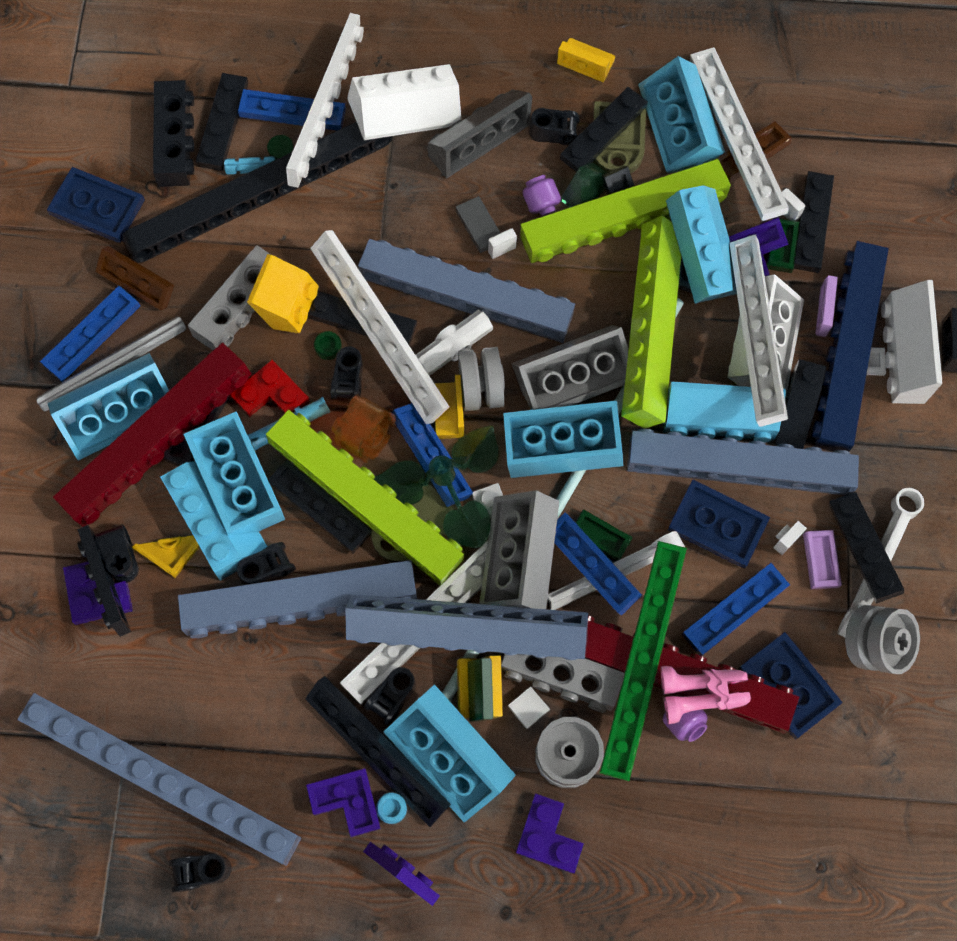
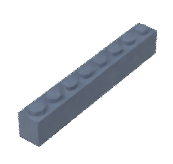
(466, 290)
(743, 462)
(290, 598)
(467, 626)

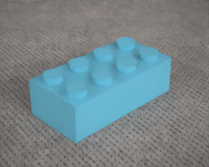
(563, 439)

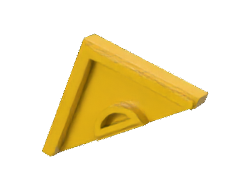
(169, 553)

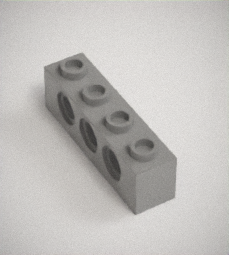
(222, 305)
(606, 678)

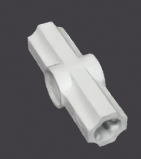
(454, 339)

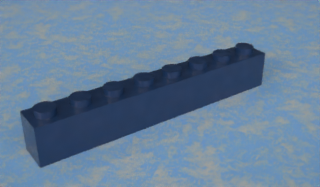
(851, 347)

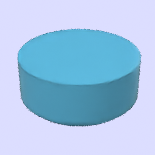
(391, 808)

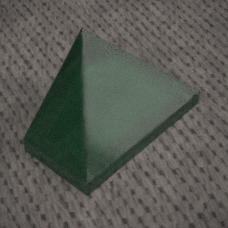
(584, 186)

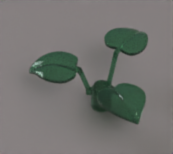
(478, 452)

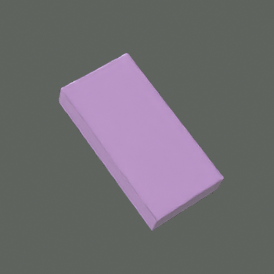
(826, 306)
(822, 559)

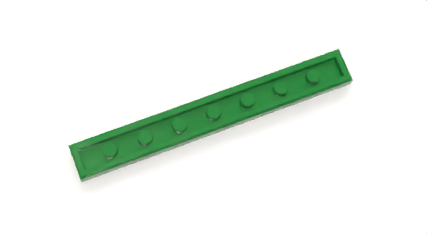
(643, 661)

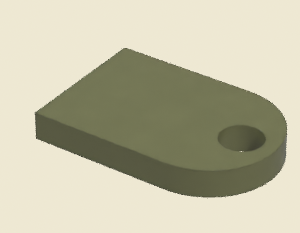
(627, 146)
(430, 508)

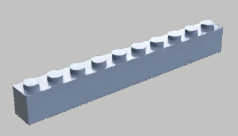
(160, 779)

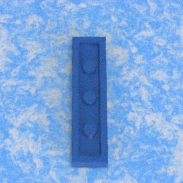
(285, 109)
(90, 333)
(426, 446)
(595, 565)
(735, 609)

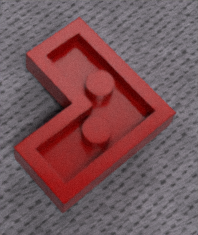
(267, 385)

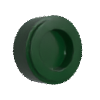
(279, 146)
(327, 345)

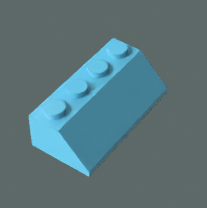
(681, 116)
(703, 242)
(107, 406)
(715, 412)
(234, 476)
(203, 520)
(450, 753)

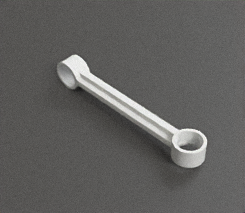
(890, 543)
(626, 565)

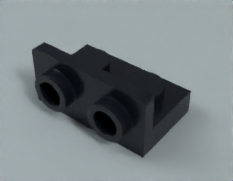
(949, 341)

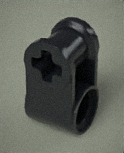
(555, 126)
(347, 380)
(117, 549)
(267, 565)
(390, 696)
(193, 872)

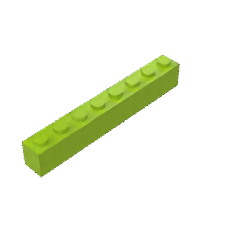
(615, 213)
(652, 325)
(365, 497)

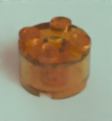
(363, 429)

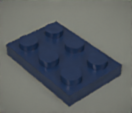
(95, 204)
(719, 524)
(786, 665)

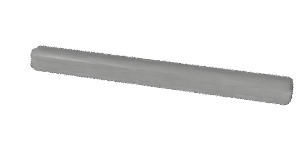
(115, 360)

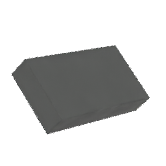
(477, 222)

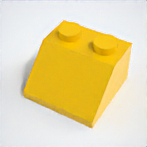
(283, 295)

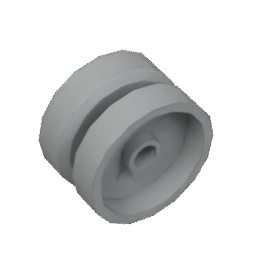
(483, 378)
(882, 639)
(564, 770)

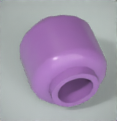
(541, 195)
(690, 726)

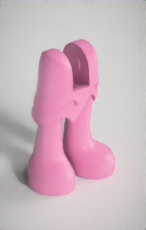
(713, 680)

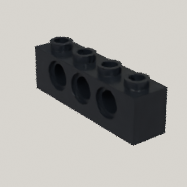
(169, 97)

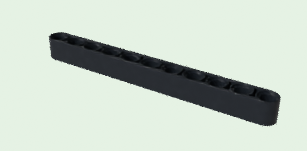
(244, 195)

